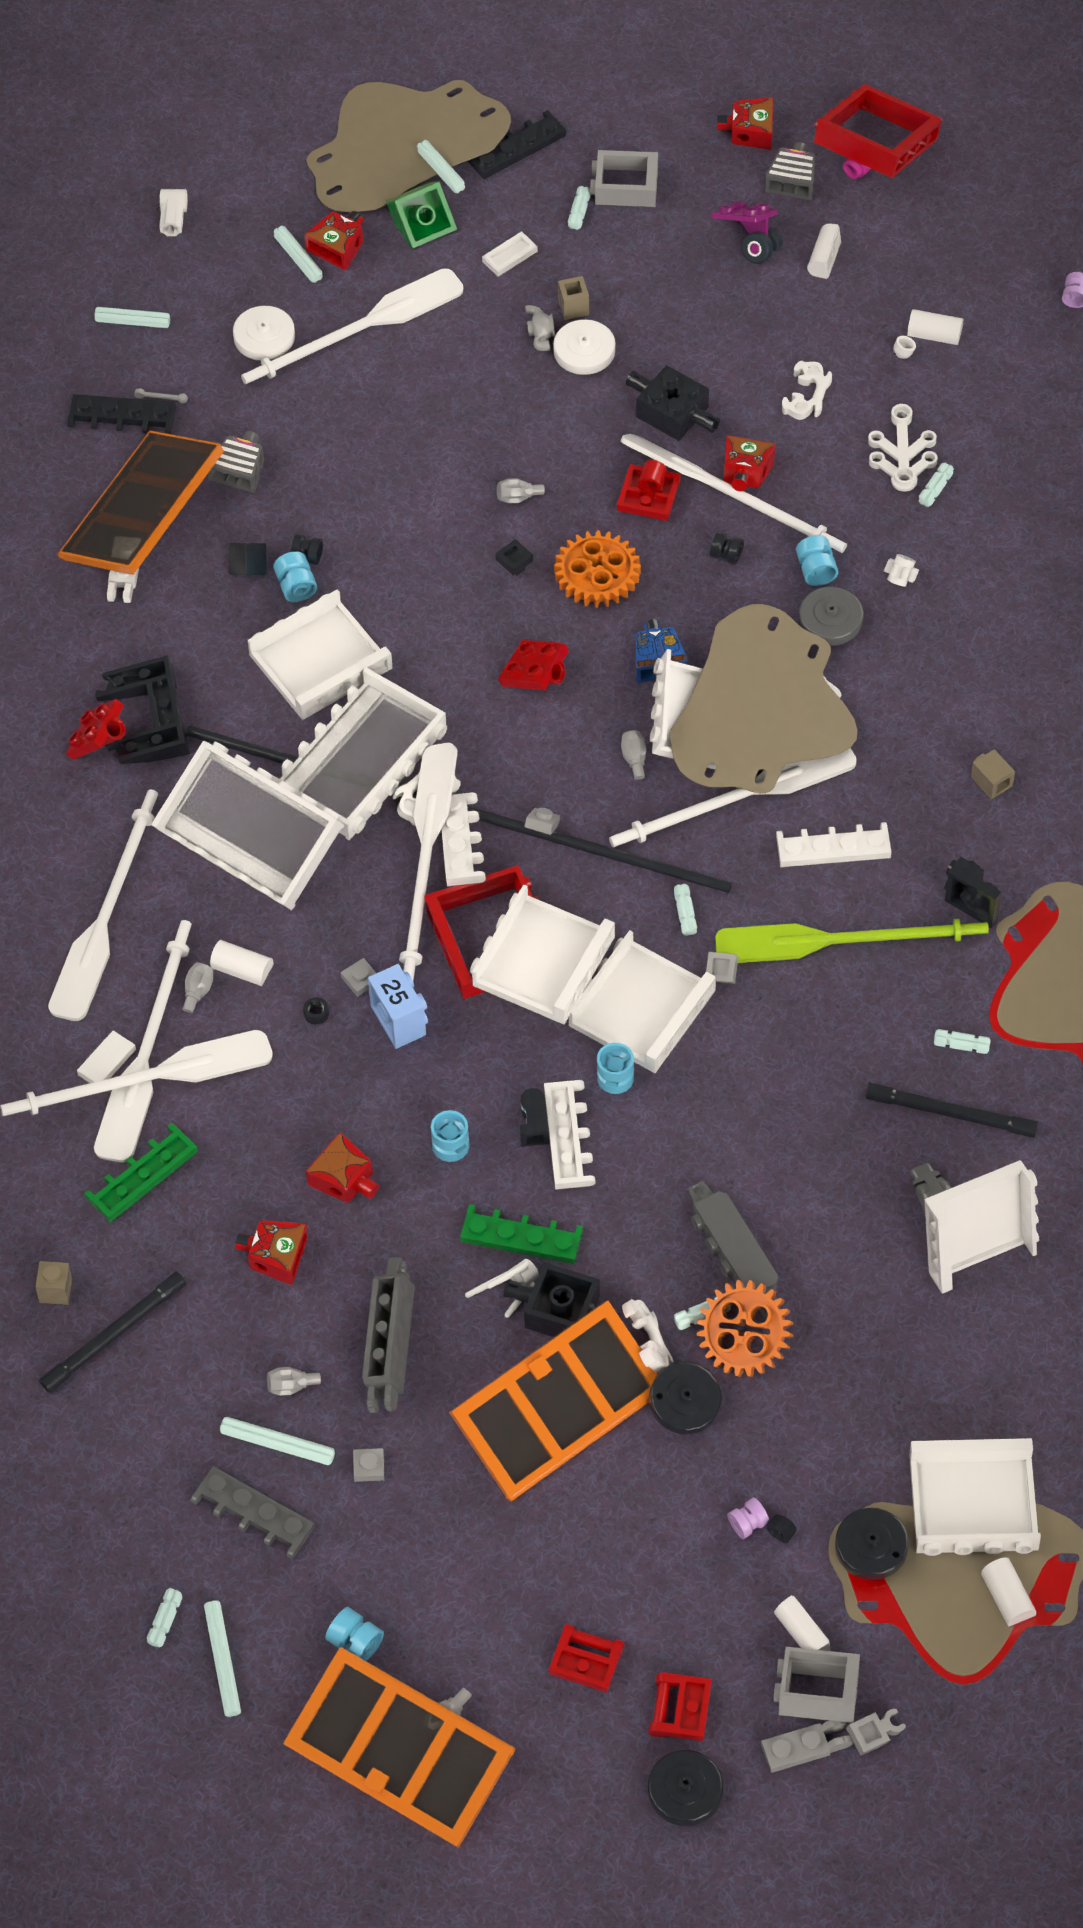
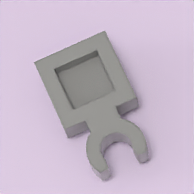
(872, 1733)

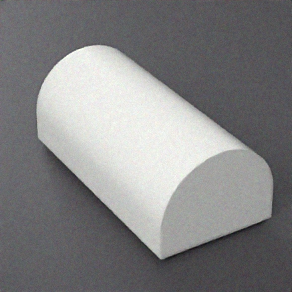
(825, 251)
(935, 327)
(240, 962)
(1008, 1591)
(801, 1625)

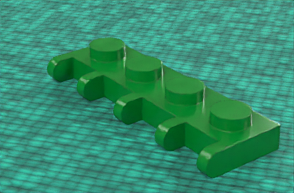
(143, 1174)
(520, 1236)

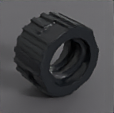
(316, 1003)
(781, 1528)

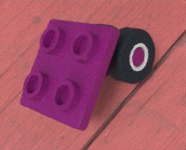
(761, 240)

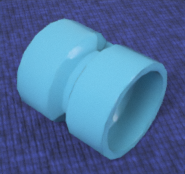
(816, 560)
(295, 576)
(615, 1068)
(450, 1136)
(351, 1633)

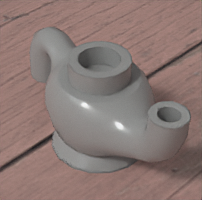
(540, 327)

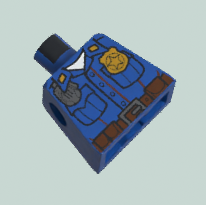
(652, 645)

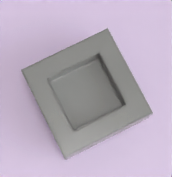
(542, 820)
(722, 966)
(357, 976)
(368, 1464)

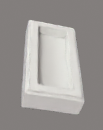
(509, 254)
(106, 1058)

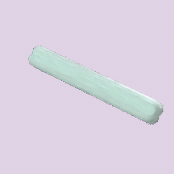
(277, 1440)
(222, 1658)

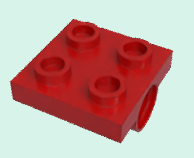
(649, 490)
(535, 665)
(93, 729)

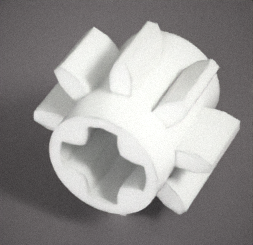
(901, 570)

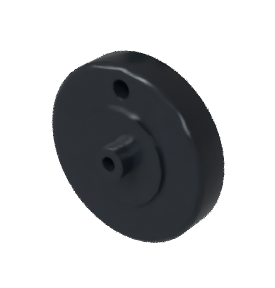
(685, 1398)
(871, 1543)
(685, 1788)

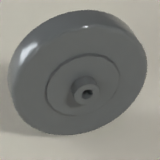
(832, 614)

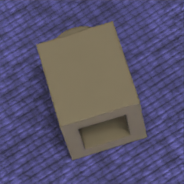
(573, 298)
(992, 773)
(54, 1282)

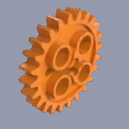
(605, 568)
(740, 1354)

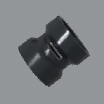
(309, 547)
(727, 547)

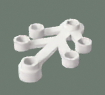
(902, 452)

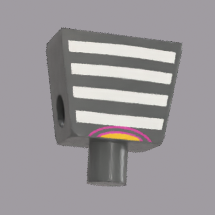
(792, 172)
(239, 463)

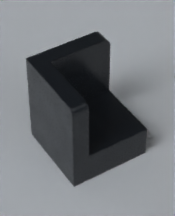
(247, 558)

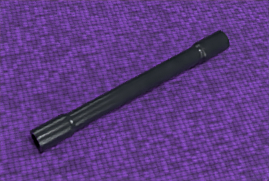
(1010, 1123)
(161, 1293)

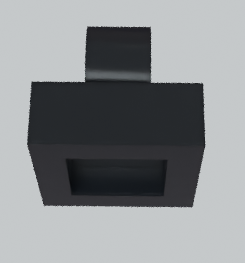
(514, 557)

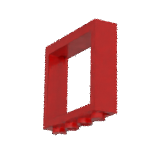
(870, 153)
(460, 895)

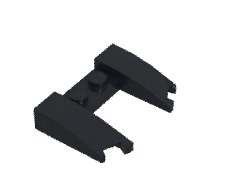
(157, 681)

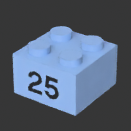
(398, 1005)

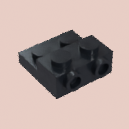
(970, 893)

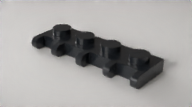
(519, 145)
(122, 412)

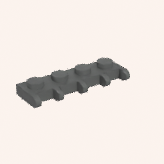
(254, 1509)

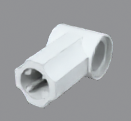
(172, 206)

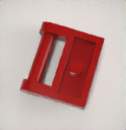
(583, 1666)
(690, 1708)

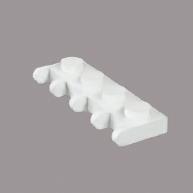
(458, 841)
(834, 847)
(565, 1134)

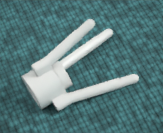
(524, 1273)

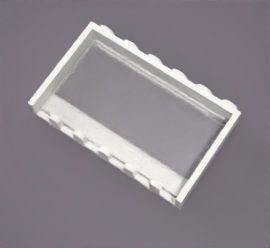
(364, 750)
(248, 823)

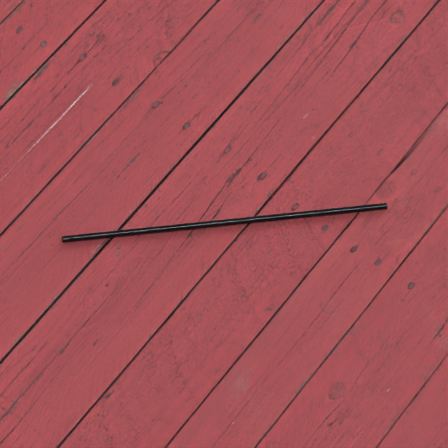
(498, 820)

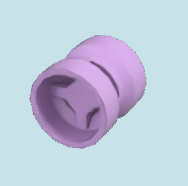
(1073, 290)
(748, 1518)

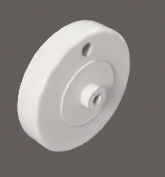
(263, 332)
(584, 347)

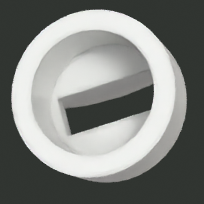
(904, 347)

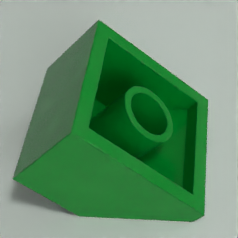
(422, 214)

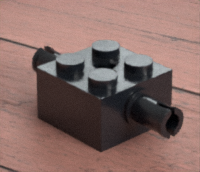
(672, 402)
(555, 1299)

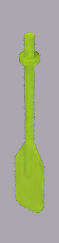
(797, 941)

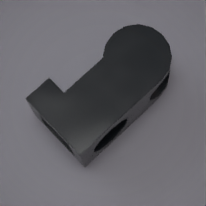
(535, 1112)

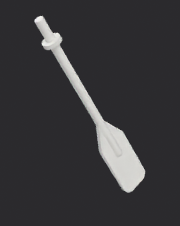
(392, 309)
(694, 471)
(792, 778)
(429, 816)
(91, 950)
(189, 1064)
(130, 1104)

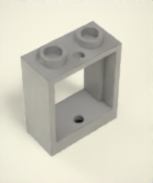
(625, 194)
(817, 1664)

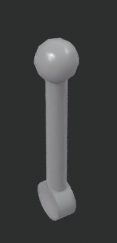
(140, 393)

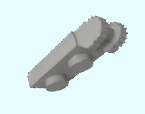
(803, 1745)

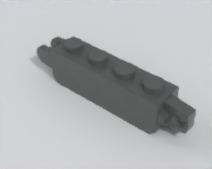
(730, 1239)
(388, 1336)

